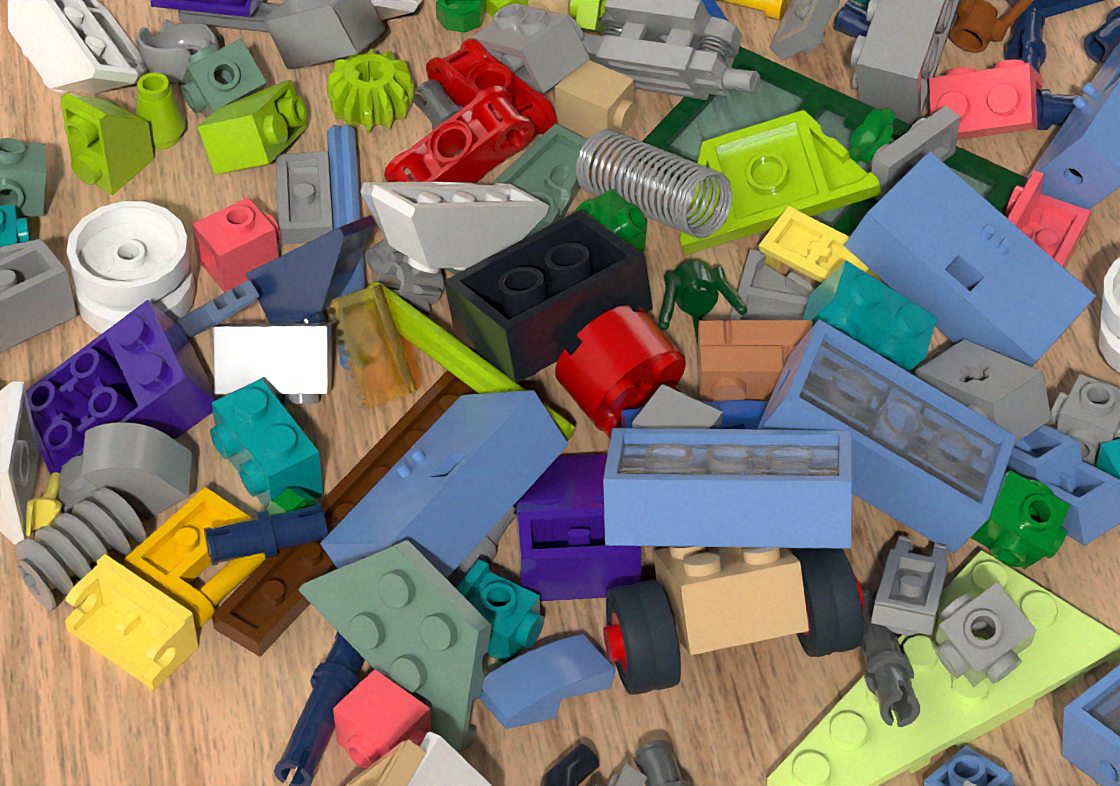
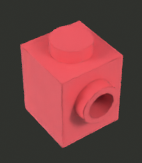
(235, 242)
(378, 718)

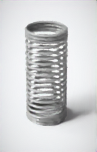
(682, 193)

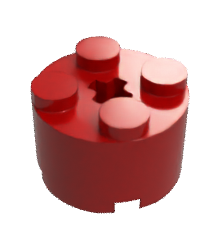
(619, 366)

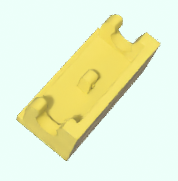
(807, 246)
(131, 622)

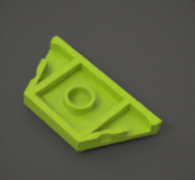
(776, 168)

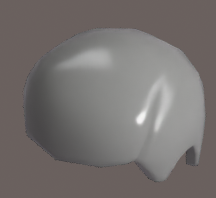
(173, 46)

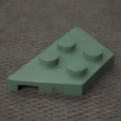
(410, 631)

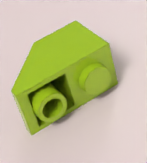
(253, 128)
(105, 141)

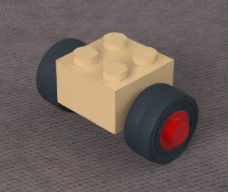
(728, 600)

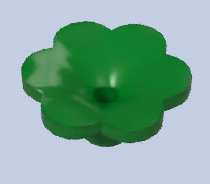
(872, 135)

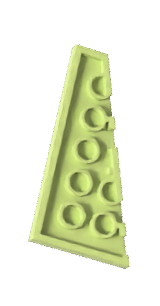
(861, 750)

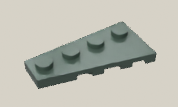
(547, 173)

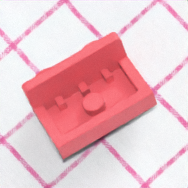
(989, 99)
(1046, 220)

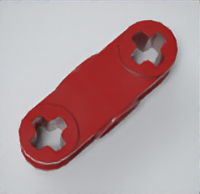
(474, 70)
(471, 129)

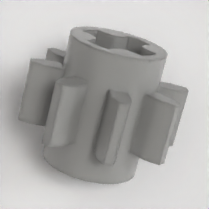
(412, 285)

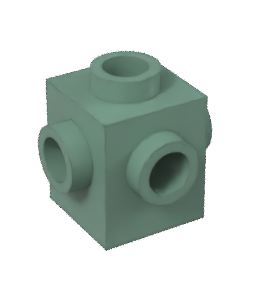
(230, 67)
(23, 176)

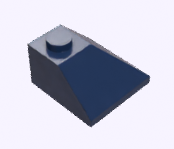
(311, 276)

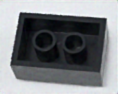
(543, 291)

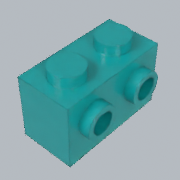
(872, 315)
(265, 444)

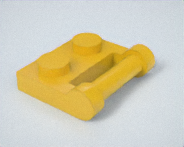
(179, 554)

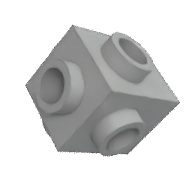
(1088, 415)
(987, 616)

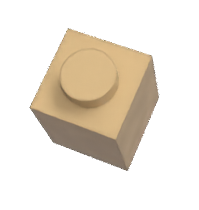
(595, 100)

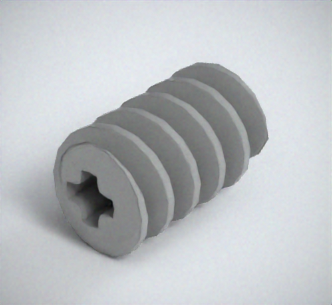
(76, 543)

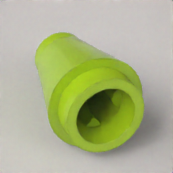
(159, 108)

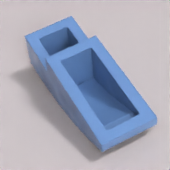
(1058, 463)

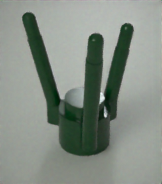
(695, 291)

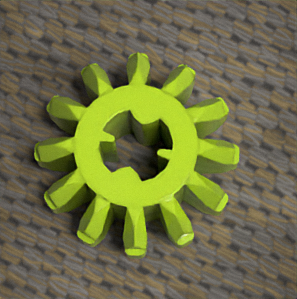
(370, 89)

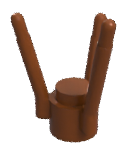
(979, 24)

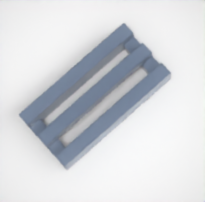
(218, 309)

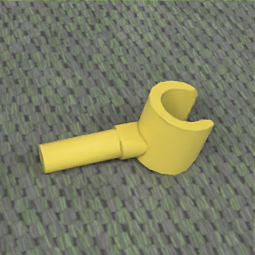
(45, 509)

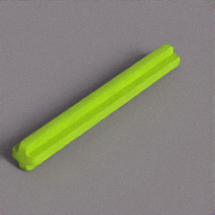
(455, 355)

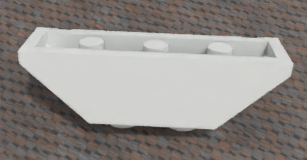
(75, 45)
(451, 221)

